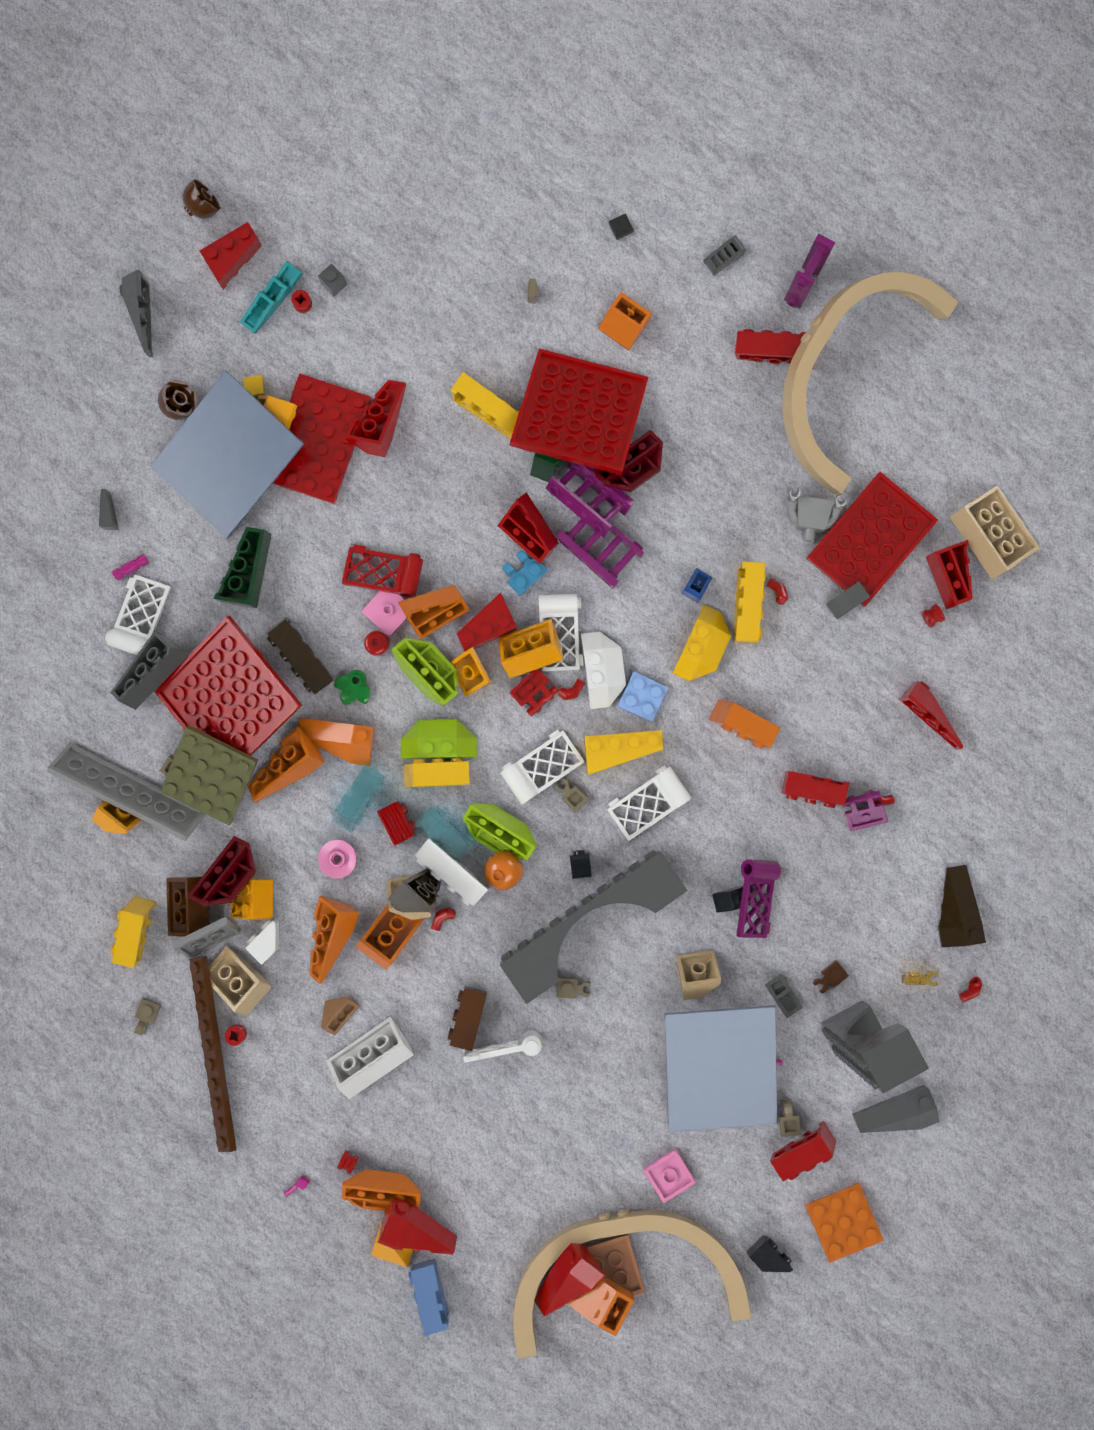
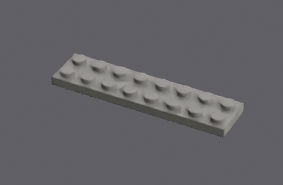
(125, 791)

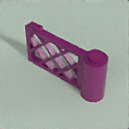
(759, 873)

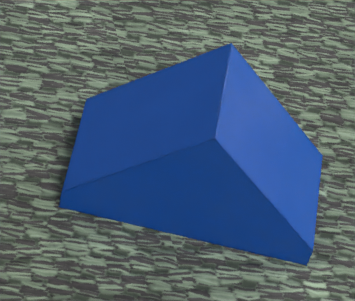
(697, 585)

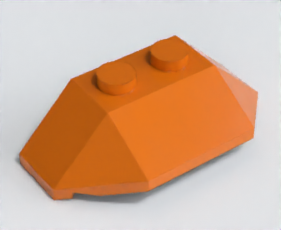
(377, 1188)

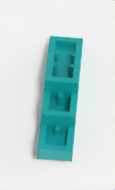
(271, 297)

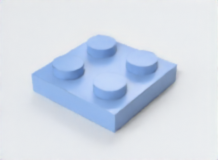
(642, 696)

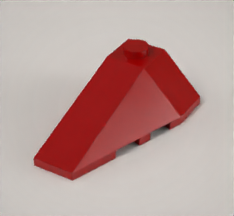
(569, 1278)

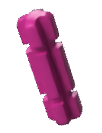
(130, 567)

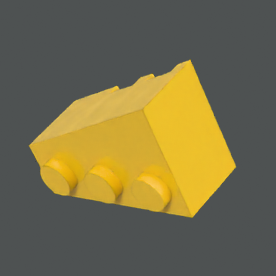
(131, 932)

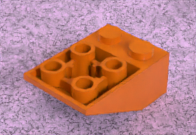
(605, 1305)

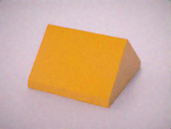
(470, 672)

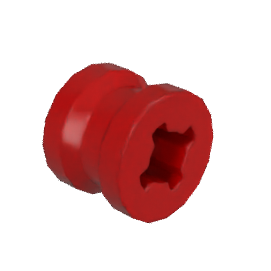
(303, 305)
(933, 615)
(238, 1032)
(348, 1162)

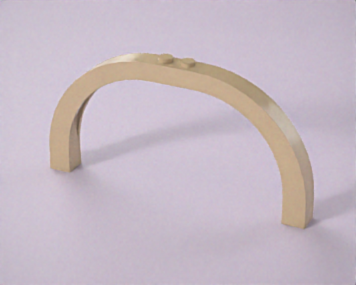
(794, 409)
(613, 1225)

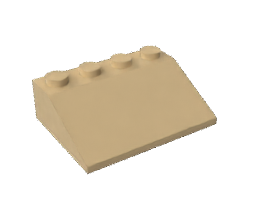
(994, 532)

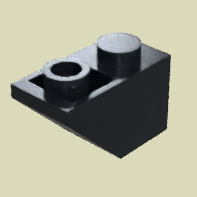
(580, 864)
(729, 899)
(768, 1258)

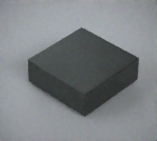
(621, 226)

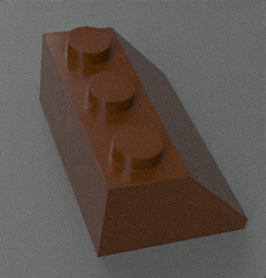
(182, 913)

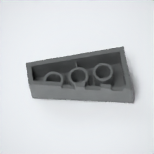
(148, 670)

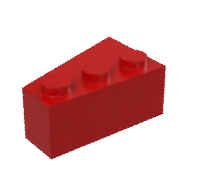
(231, 253)
(528, 529)
(951, 574)
(487, 625)
(814, 789)

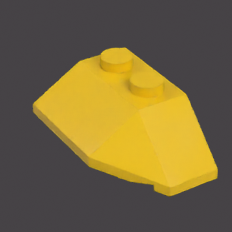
(704, 645)

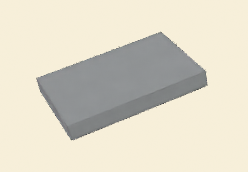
(206, 937)

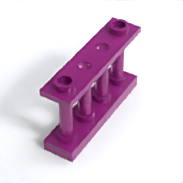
(812, 265)
(617, 498)
(581, 552)

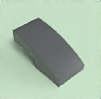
(848, 600)
(783, 996)

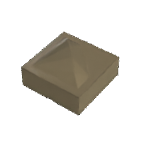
(533, 290)

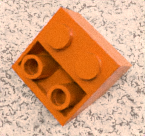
(625, 321)

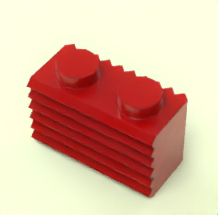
(397, 823)

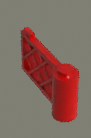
(407, 573)

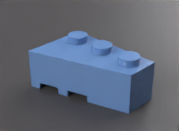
(429, 1297)

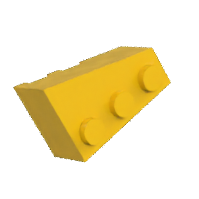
(436, 773)

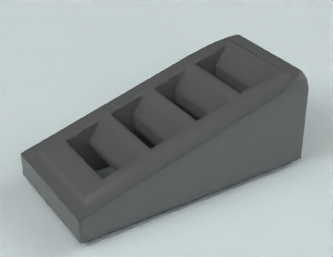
(721, 250)
(107, 514)

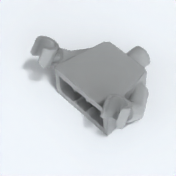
(813, 513)

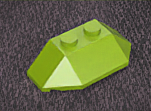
(427, 669)
(438, 740)
(499, 830)

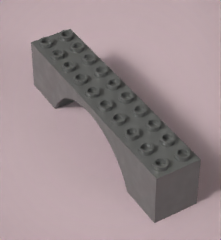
(646, 884)
(876, 1054)

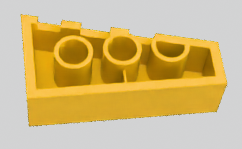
(484, 404)
(749, 602)
(615, 749)

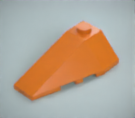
(343, 740)
(291, 762)
(333, 929)

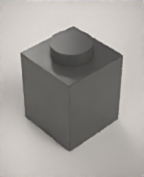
(332, 280)

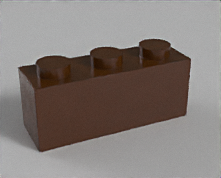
(467, 1018)

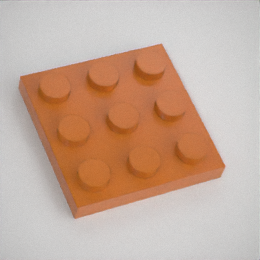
(844, 1222)

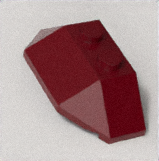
(641, 464)
(226, 875)

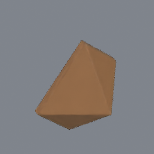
(337, 1013)

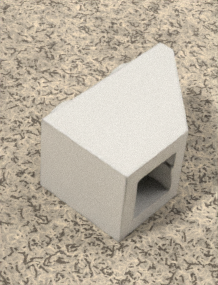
(266, 943)

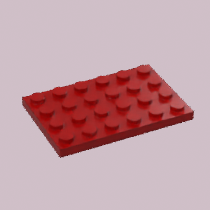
(321, 424)
(872, 537)

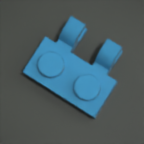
(525, 577)

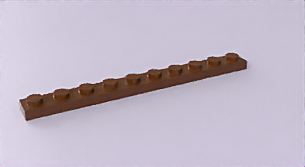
(212, 1054)

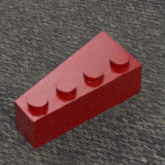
(767, 345)

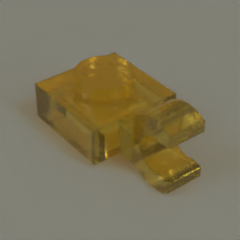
(915, 978)

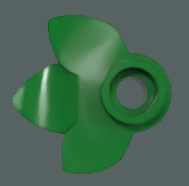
(350, 690)

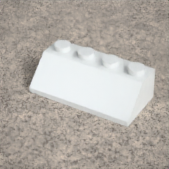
(454, 873)
(369, 1058)

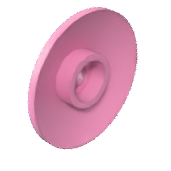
(327, 861)

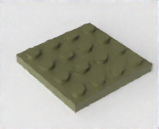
(209, 775)

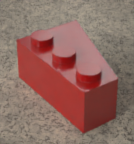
(804, 1153)

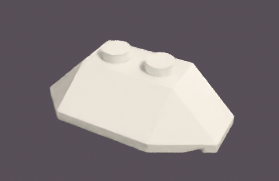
(603, 669)

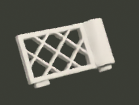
(562, 606)
(126, 638)
(521, 782)
(668, 785)
(529, 1045)

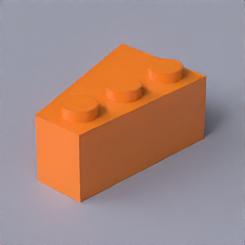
(433, 609)
(744, 723)

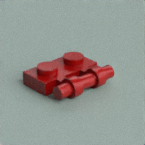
(529, 688)

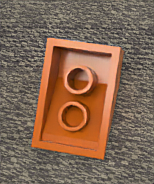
(387, 937)

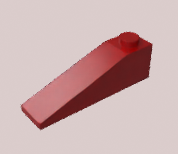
(376, 425)
(926, 707)
(413, 1229)

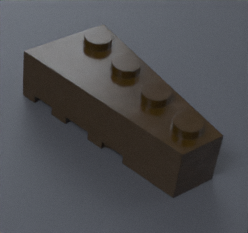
(299, 656)

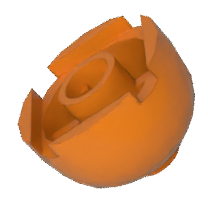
(503, 870)

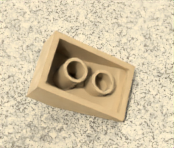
(237, 981)

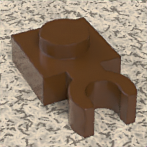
(833, 975)

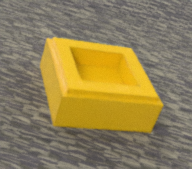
(254, 385)

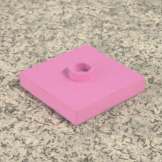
(385, 611)
(669, 1175)

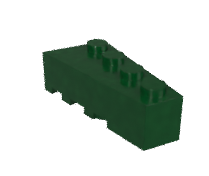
(246, 570)

